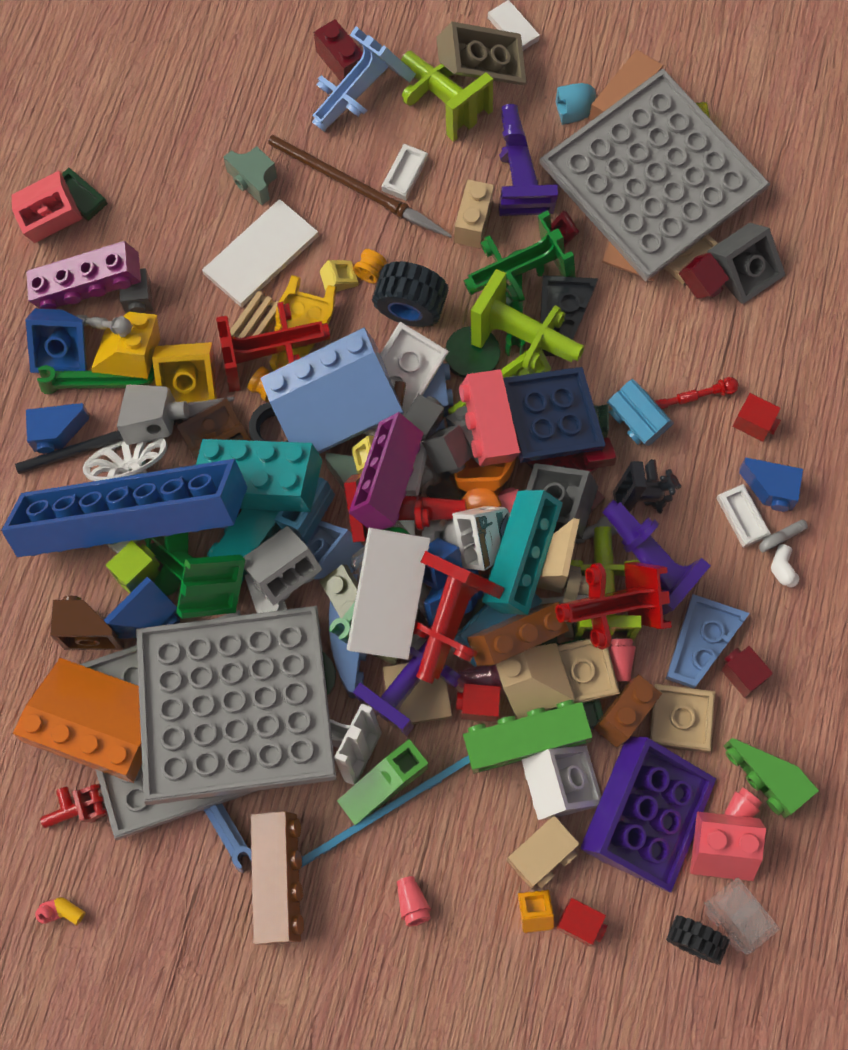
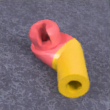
(59, 908)

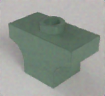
(251, 172)

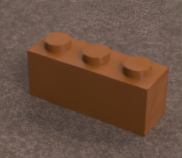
(516, 634)

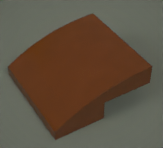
(212, 423)

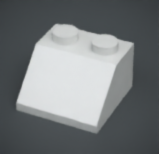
(561, 781)

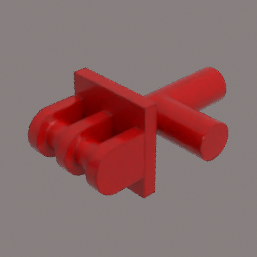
(87, 805)

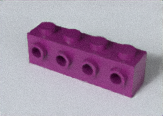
(84, 276)
(386, 472)

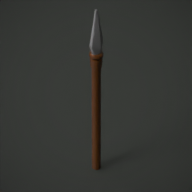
(393, 205)

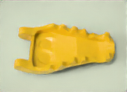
(304, 310)

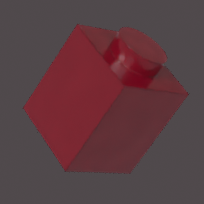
(704, 276)
(746, 670)

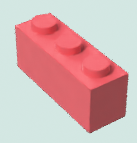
(489, 418)

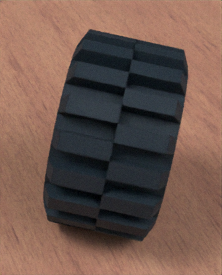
(410, 294)

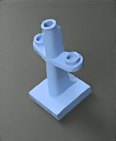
(371, 65)

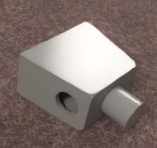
(149, 413)

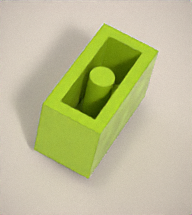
(133, 566)

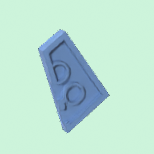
(702, 638)

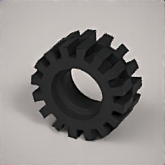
(698, 939)

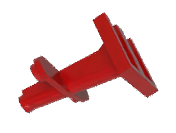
(240, 350)
(412, 508)
(640, 598)
(454, 600)

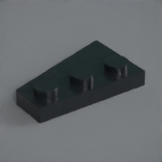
(569, 294)

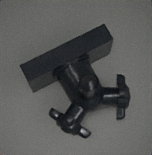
(651, 491)

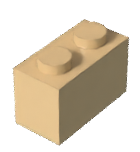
(473, 213)
(543, 852)

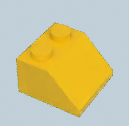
(129, 354)
(186, 371)

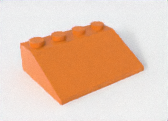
(85, 719)

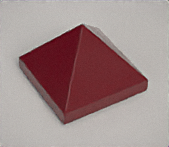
(565, 226)

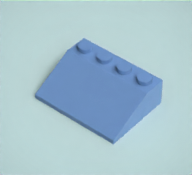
(333, 392)

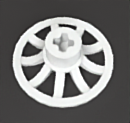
(127, 466)

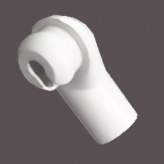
(782, 569)

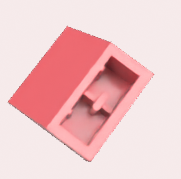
(45, 207)

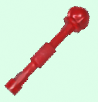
(726, 386)

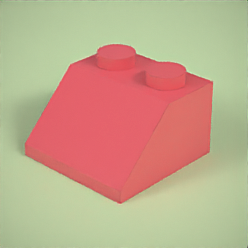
(727, 846)

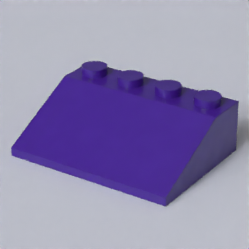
(648, 812)

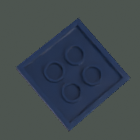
(553, 414)

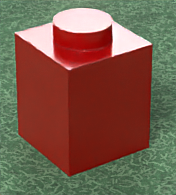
(757, 417)
(479, 702)
(582, 922)

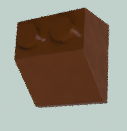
(80, 627)

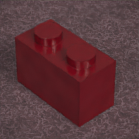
(337, 48)

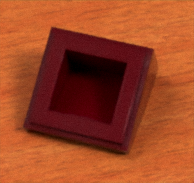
(601, 458)

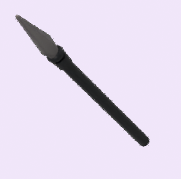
(97, 442)

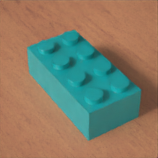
(276, 473)

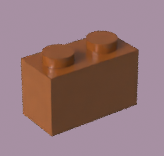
(627, 711)

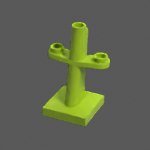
(460, 103)
(492, 313)
(604, 554)

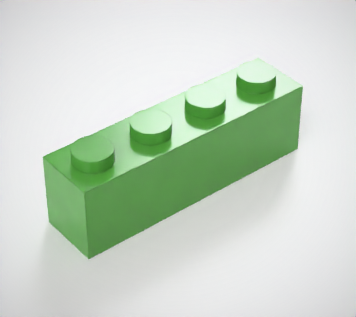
(527, 736)

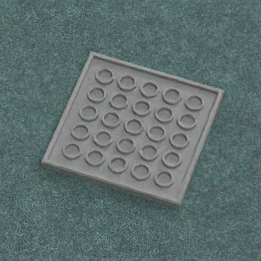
(654, 174)
(233, 705)

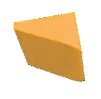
(536, 911)

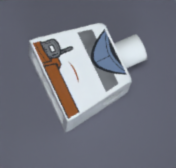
(480, 535)

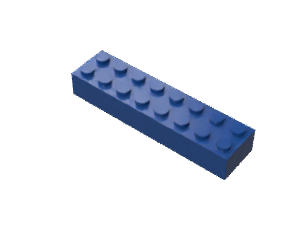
(126, 508)

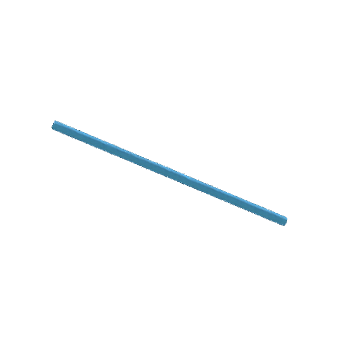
(329, 845)

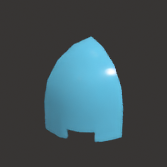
(574, 102)

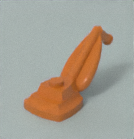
(483, 486)

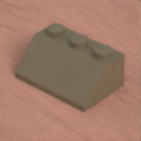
(477, 50)

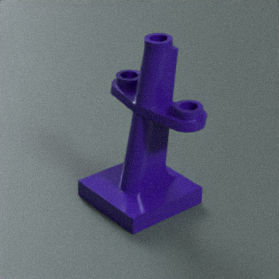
(525, 195)
(639, 540)
(392, 699)

